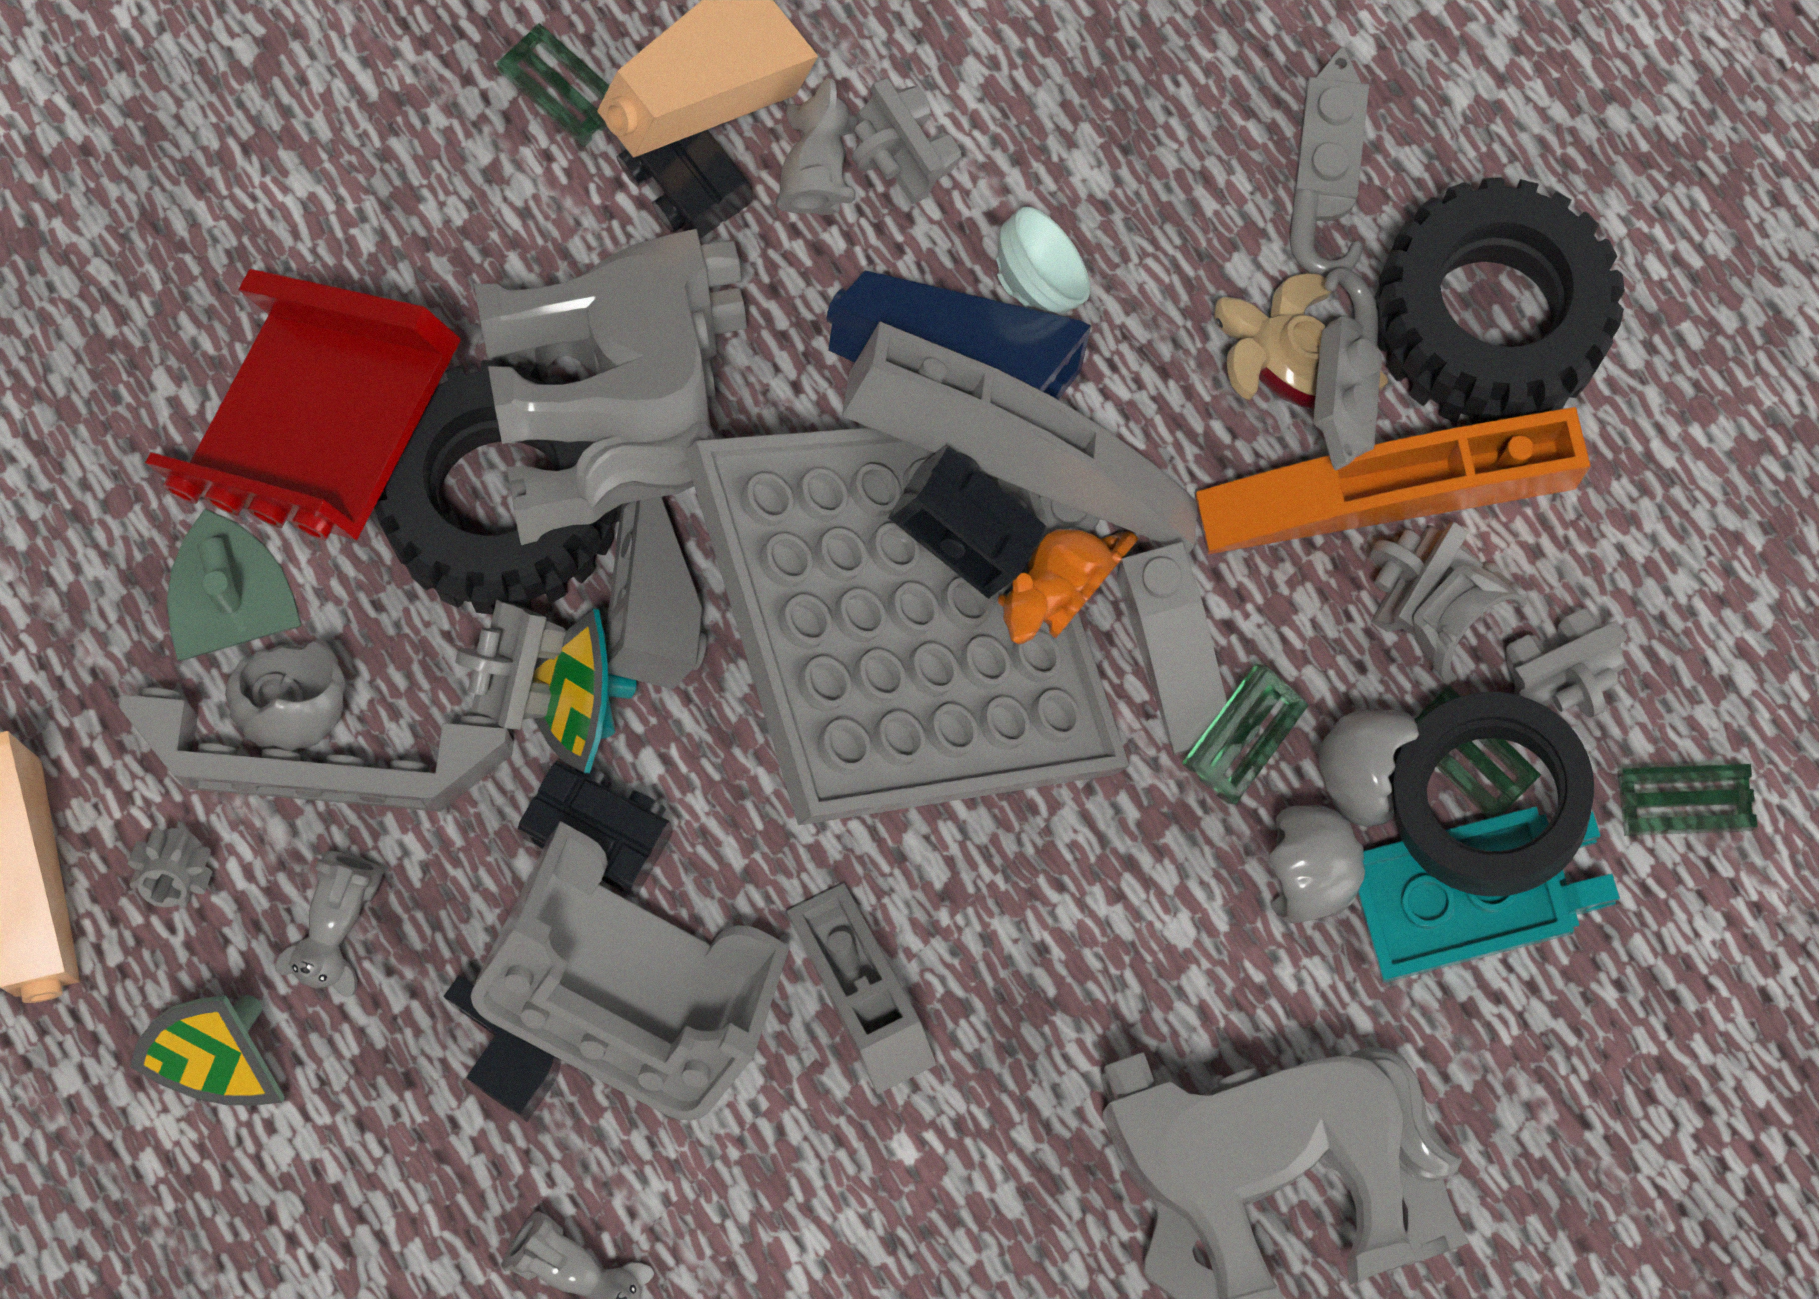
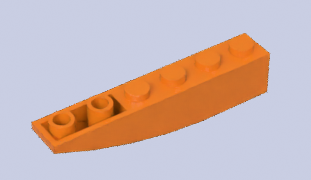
(1399, 481)

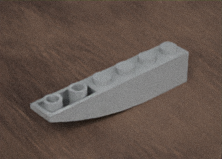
(1012, 434)

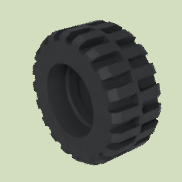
(1513, 230)
(468, 564)

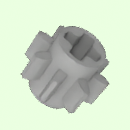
(170, 867)

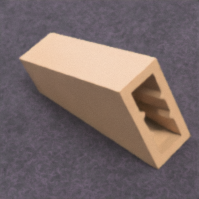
(705, 72)
(34, 916)

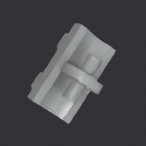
(897, 144)
(1414, 571)
(506, 665)
(1574, 671)

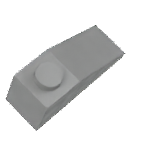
(652, 602)
(1173, 641)
(862, 988)

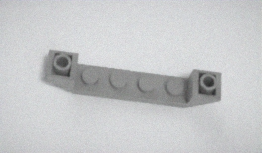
(464, 758)

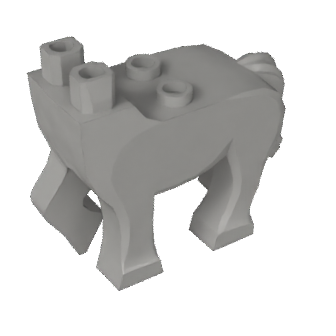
(648, 337)
(1255, 1135)

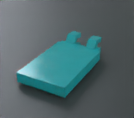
(1430, 926)

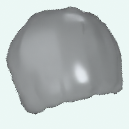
(287, 695)
(1361, 762)
(1316, 863)

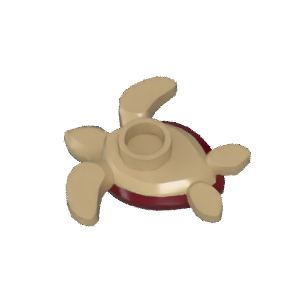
(1280, 348)

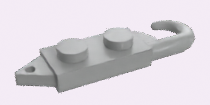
(1328, 160)
(1349, 374)

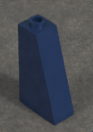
(1017, 340)

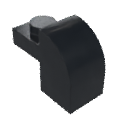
(510, 1067)

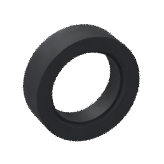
(1506, 718)

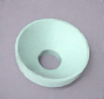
(1040, 263)

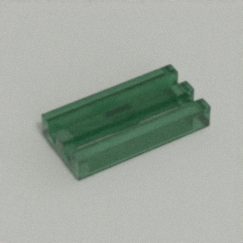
(523, 51)
(1227, 720)
(1502, 751)
(1741, 796)

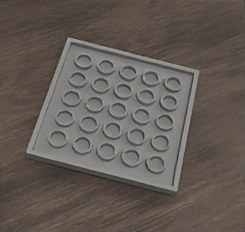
(870, 652)

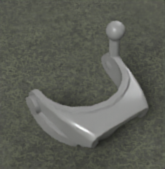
(1454, 608)

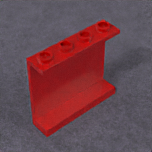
(316, 407)

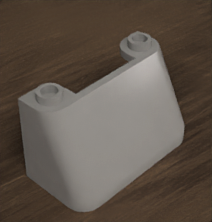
(625, 987)

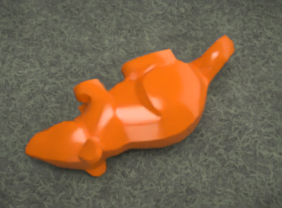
(1060, 580)

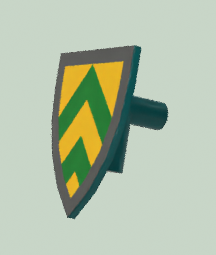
(580, 693)

